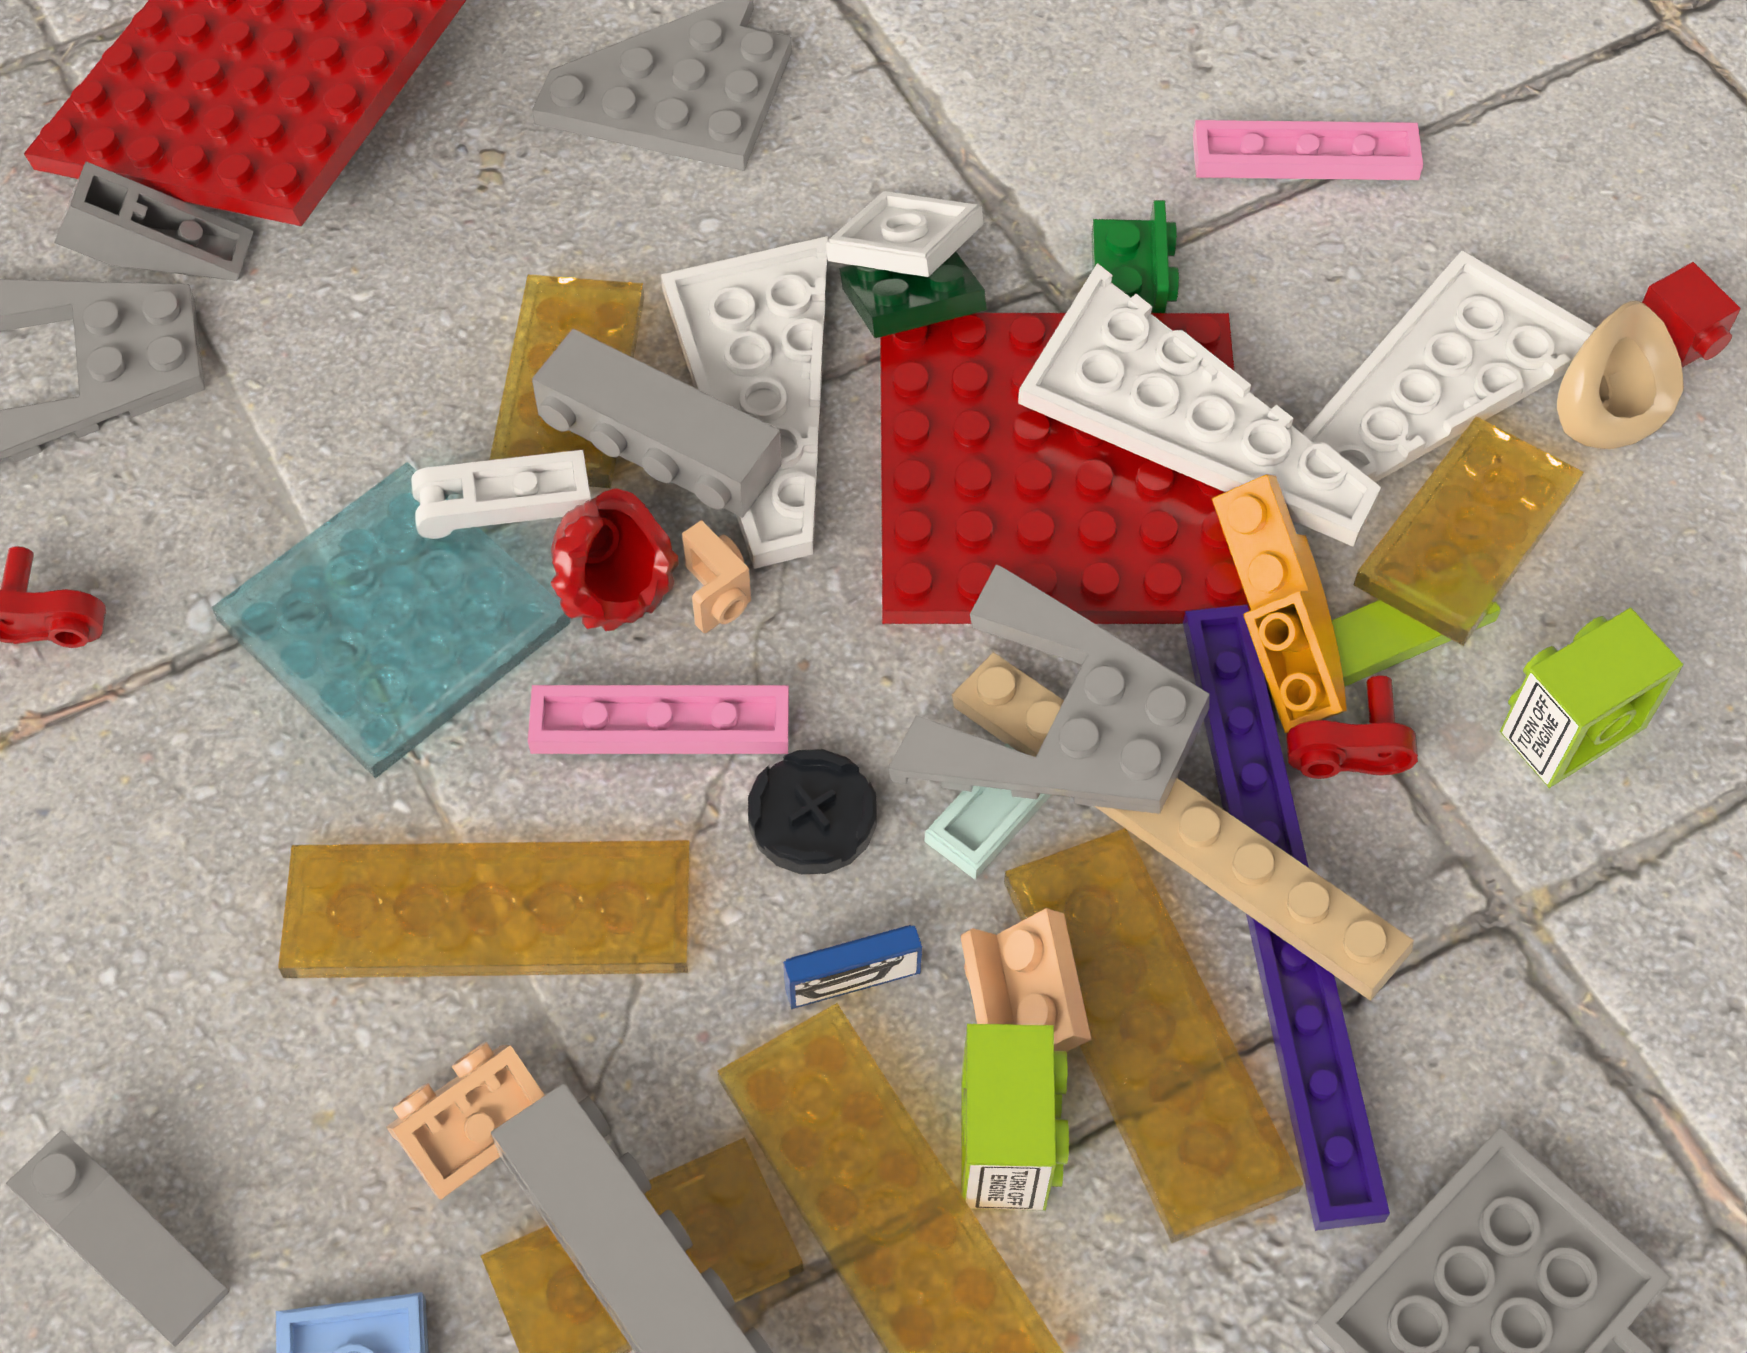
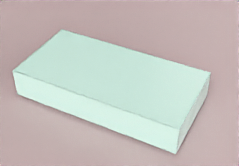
(980, 826)

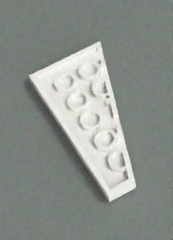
(757, 344)
(1454, 356)
(1179, 405)

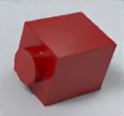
(1694, 312)

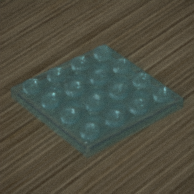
(389, 626)

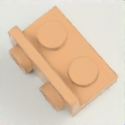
(1027, 978)
(451, 1128)

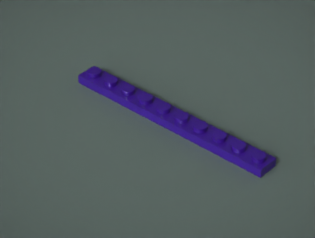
(1299, 994)

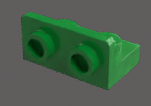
(1138, 256)

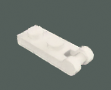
(498, 491)

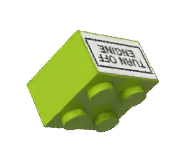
(1589, 695)
(1012, 1116)

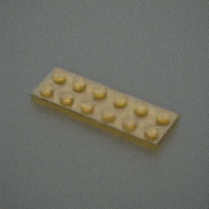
(486, 909)
(1158, 1041)
(879, 1196)

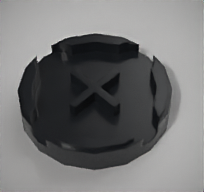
(812, 812)

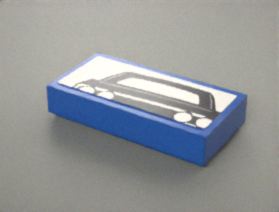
(852, 966)

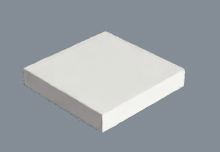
(905, 233)

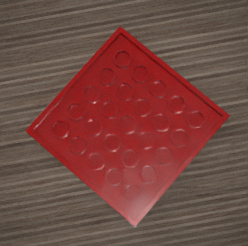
(242, 98)
(999, 484)

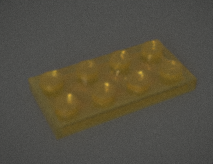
(547, 314)
(1468, 530)
(722, 1209)

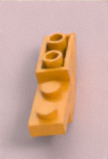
(1286, 602)

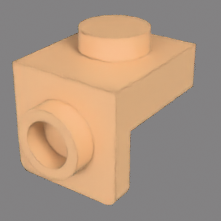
(722, 572)

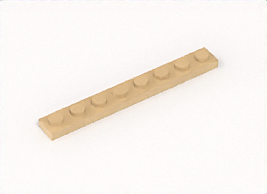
(1211, 845)

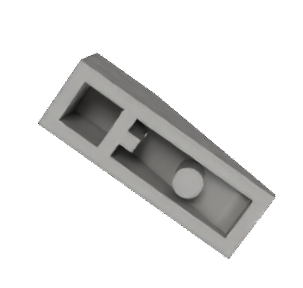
(149, 230)
(117, 1237)

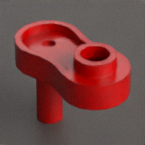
(58, 616)
(1376, 748)

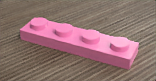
(1307, 150)
(659, 719)

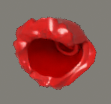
(611, 561)

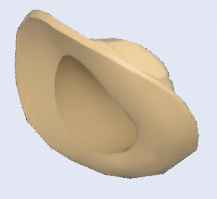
(1621, 380)

